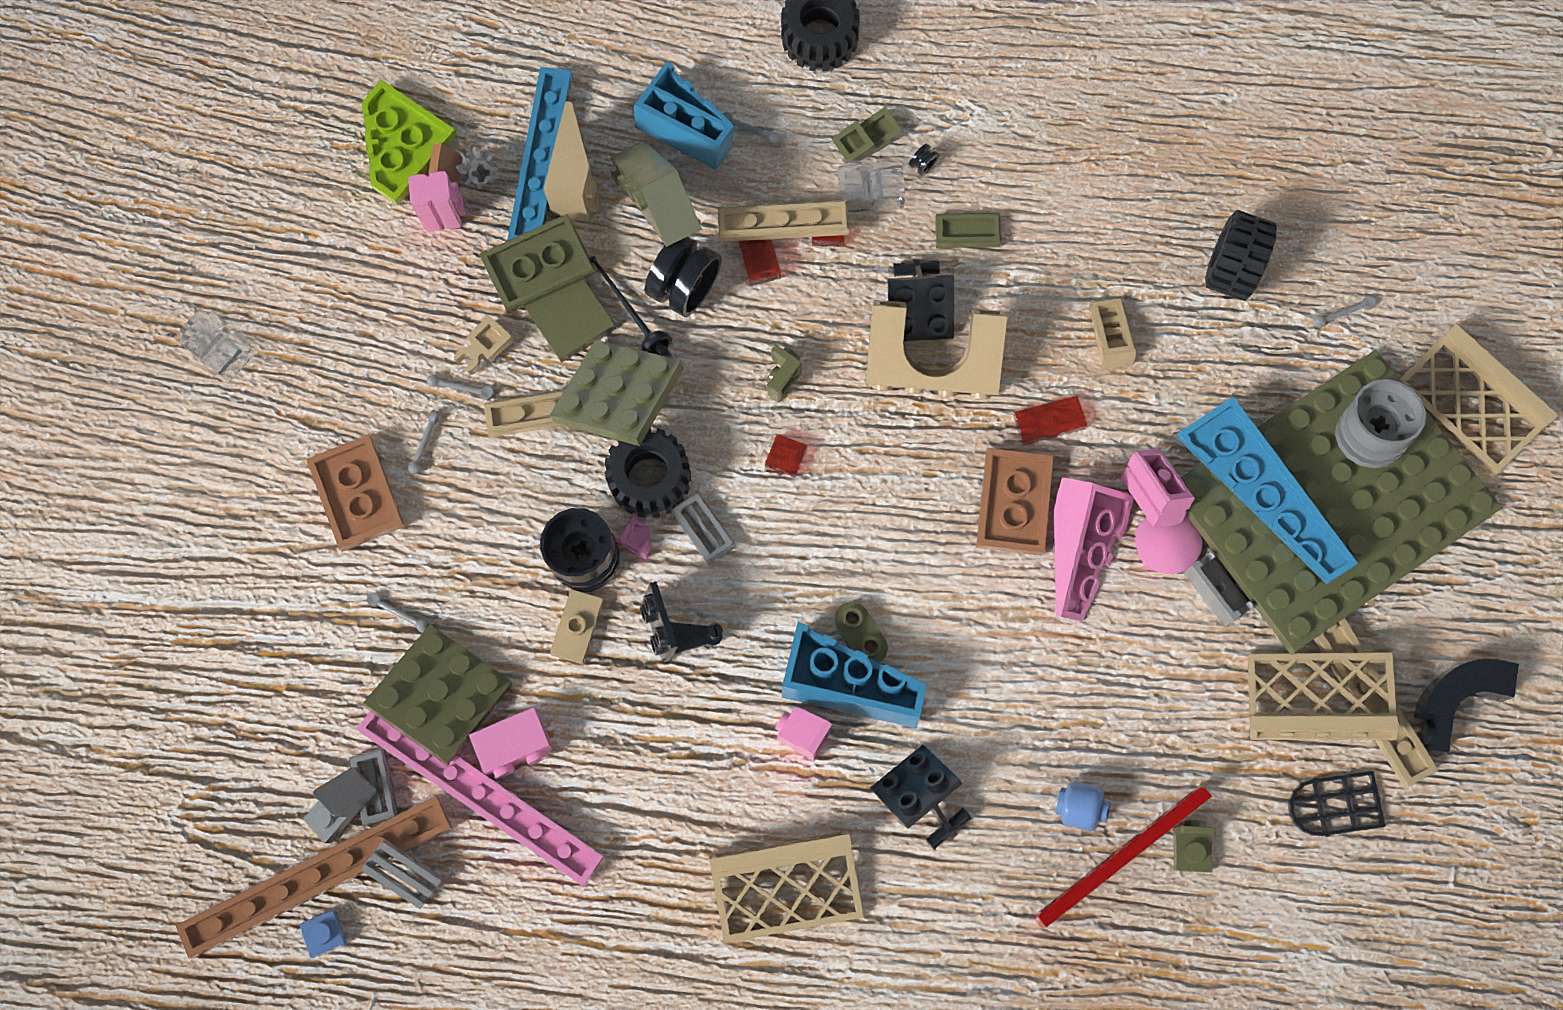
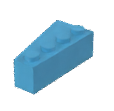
(849, 681)

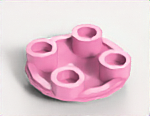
(1168, 548)

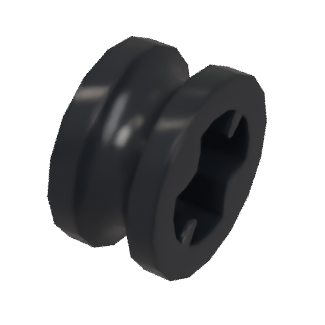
(924, 159)

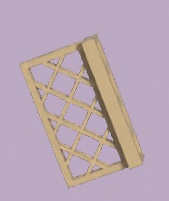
(1495, 378)
(1329, 724)
(780, 855)

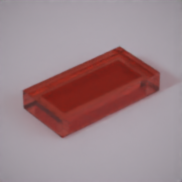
(1050, 420)

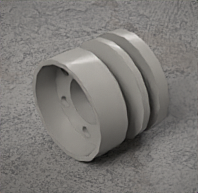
(1380, 423)

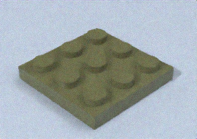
(617, 392)
(438, 694)

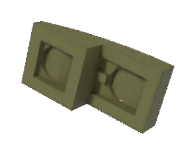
(868, 137)

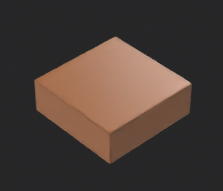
(445, 160)

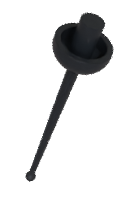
(654, 342)

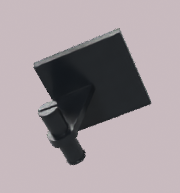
(927, 300)
(672, 637)
(919, 787)

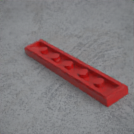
(1121, 857)

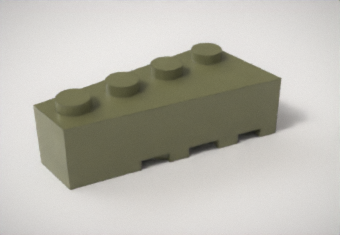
(656, 191)

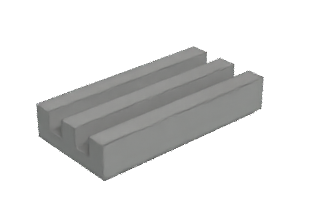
(718, 551)
(380, 815)
(393, 884)

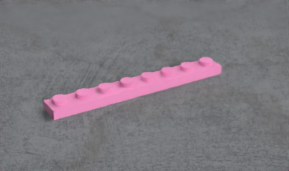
(490, 802)

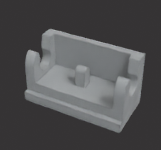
(1218, 589)

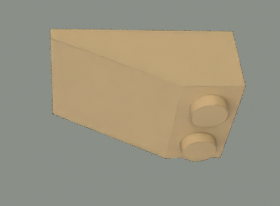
(569, 178)

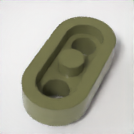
(862, 632)

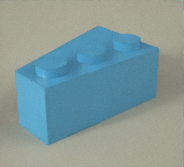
(683, 119)

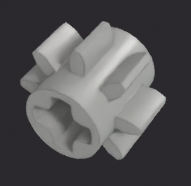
(469, 165)

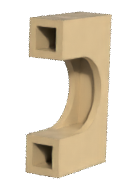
(974, 373)

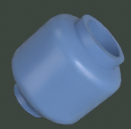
(1082, 806)

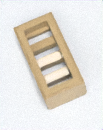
(1117, 352)

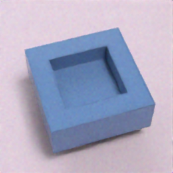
(323, 934)

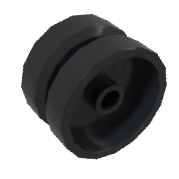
(683, 275)

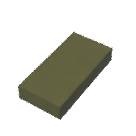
(968, 230)

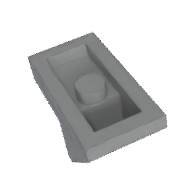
(338, 804)

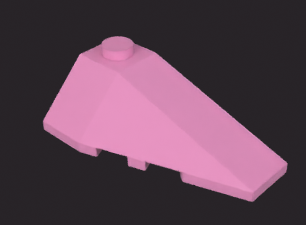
(1084, 531)

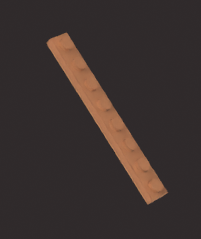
(310, 878)

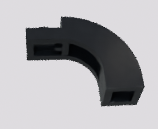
(1439, 701)

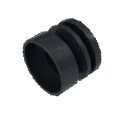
(572, 534)

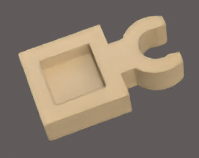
(486, 341)

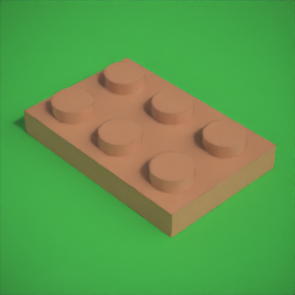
(355, 493)
(1014, 501)

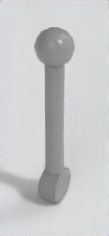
(774, 138)
(1367, 303)
(486, 392)
(415, 467)
(375, 600)

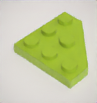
(399, 139)

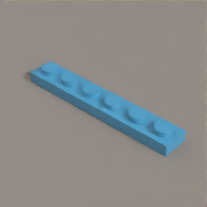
(530, 201)

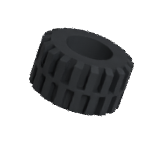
(820, 49)
(1241, 255)
(655, 498)

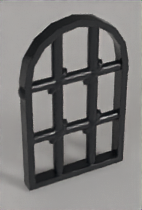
(1345, 792)

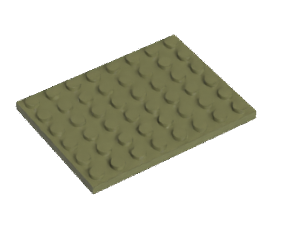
(1382, 515)

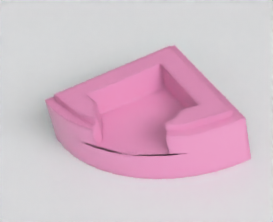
(636, 537)

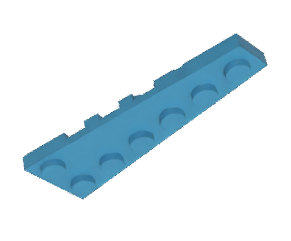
(1253, 471)

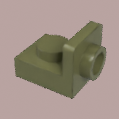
(783, 378)
(1193, 846)

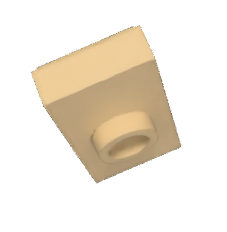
(577, 627)

